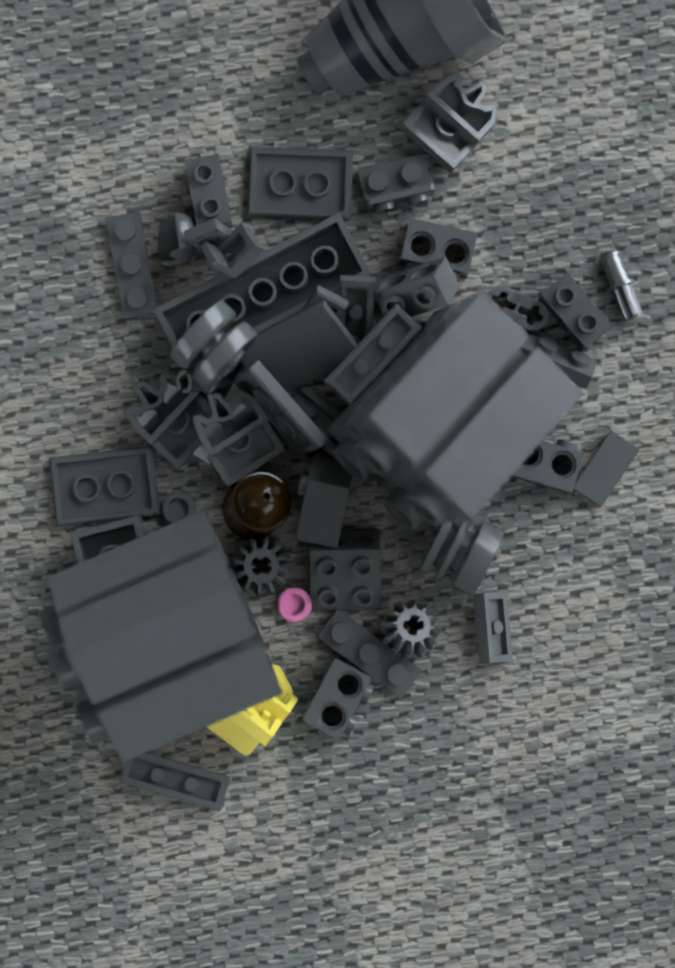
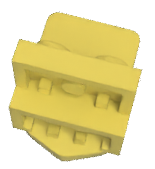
(259, 722)

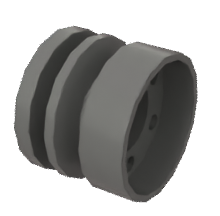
(463, 552)

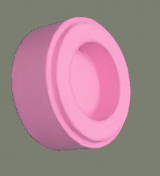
(294, 604)

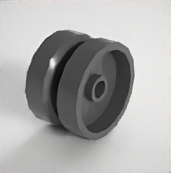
(209, 340)

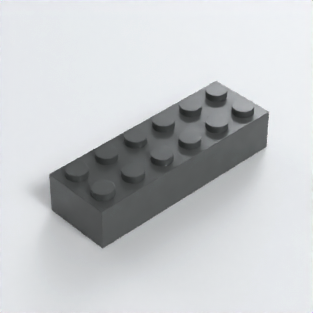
(273, 283)

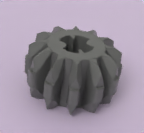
(262, 578)
(420, 623)

